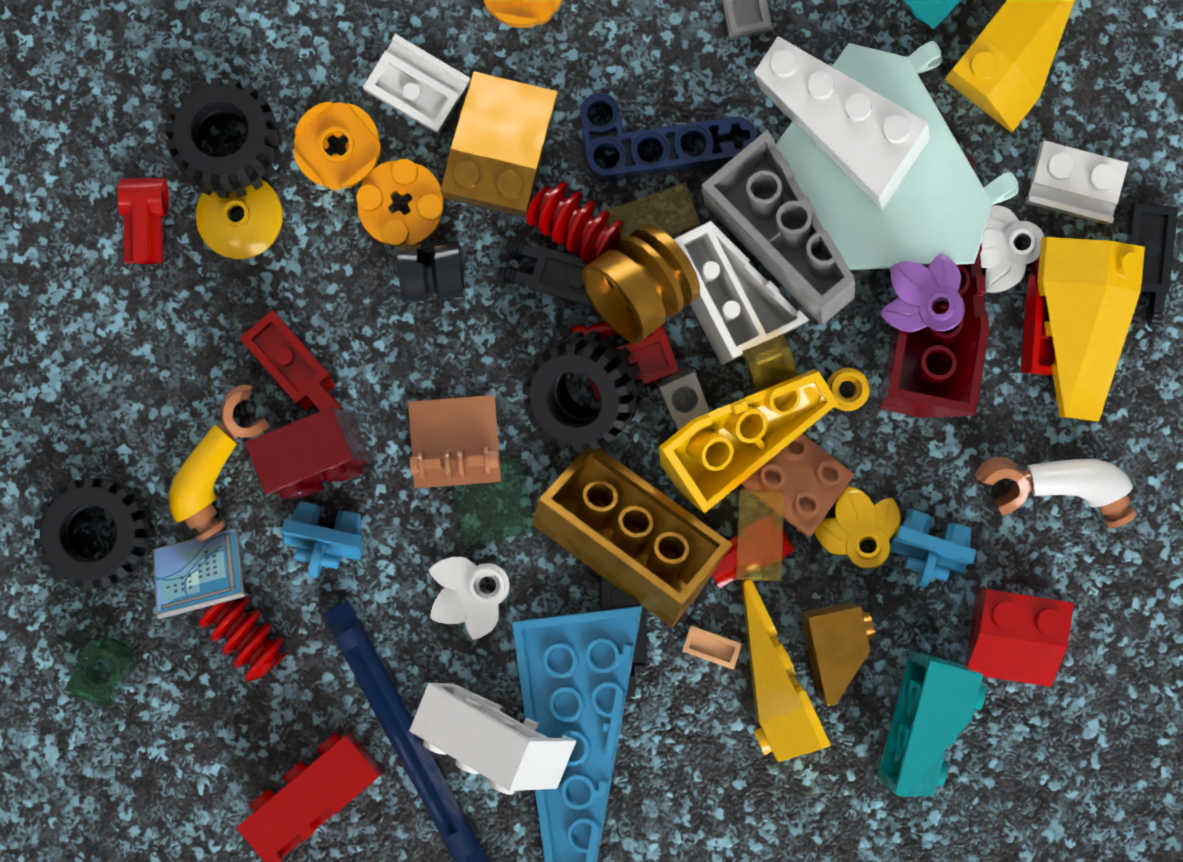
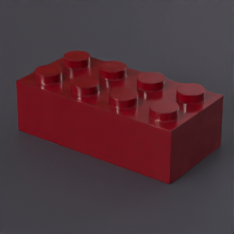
(309, 451)

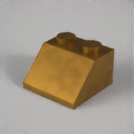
(836, 646)

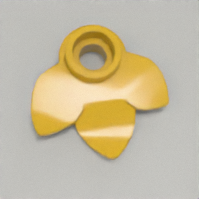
(858, 521)

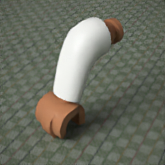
(1091, 479)

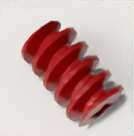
(573, 224)
(244, 637)

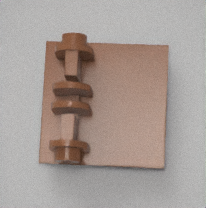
(454, 441)
(807, 477)

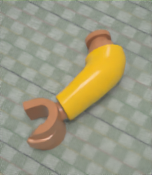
(194, 483)

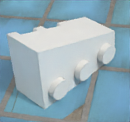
(734, 300)
(489, 741)

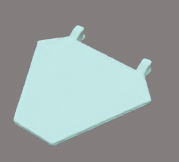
(937, 203)

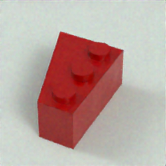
(309, 797)

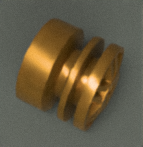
(641, 282)

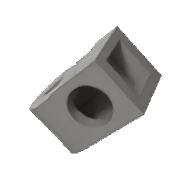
(682, 396)

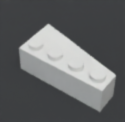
(847, 121)

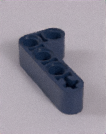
(666, 138)

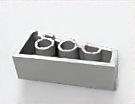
(779, 226)

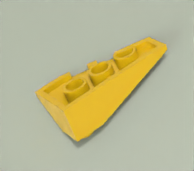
(1012, 58)
(1090, 306)
(734, 441)
(780, 703)

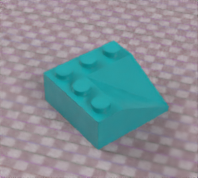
(929, 714)

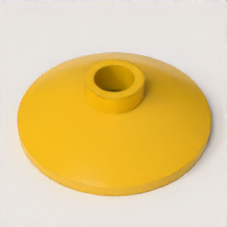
(248, 236)

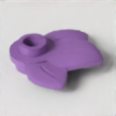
(920, 291)

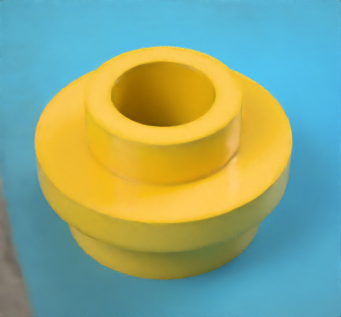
(859, 382)

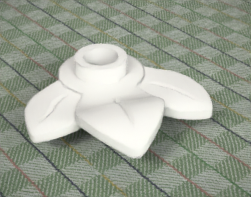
(999, 256)
(462, 597)

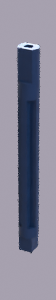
(409, 747)

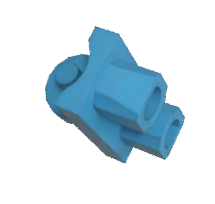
(320, 544)
(930, 554)

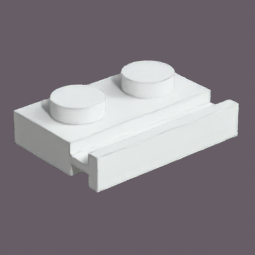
(416, 84)
(1076, 182)

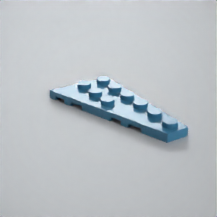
(577, 686)

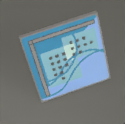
(197, 573)

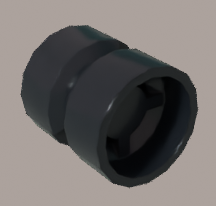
(430, 271)

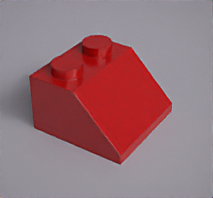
(1018, 636)

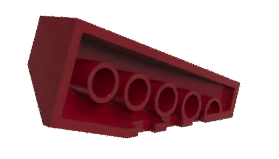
(941, 370)

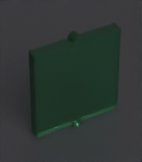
(495, 508)

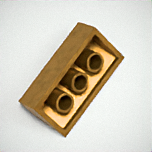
(630, 534)

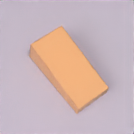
(712, 647)

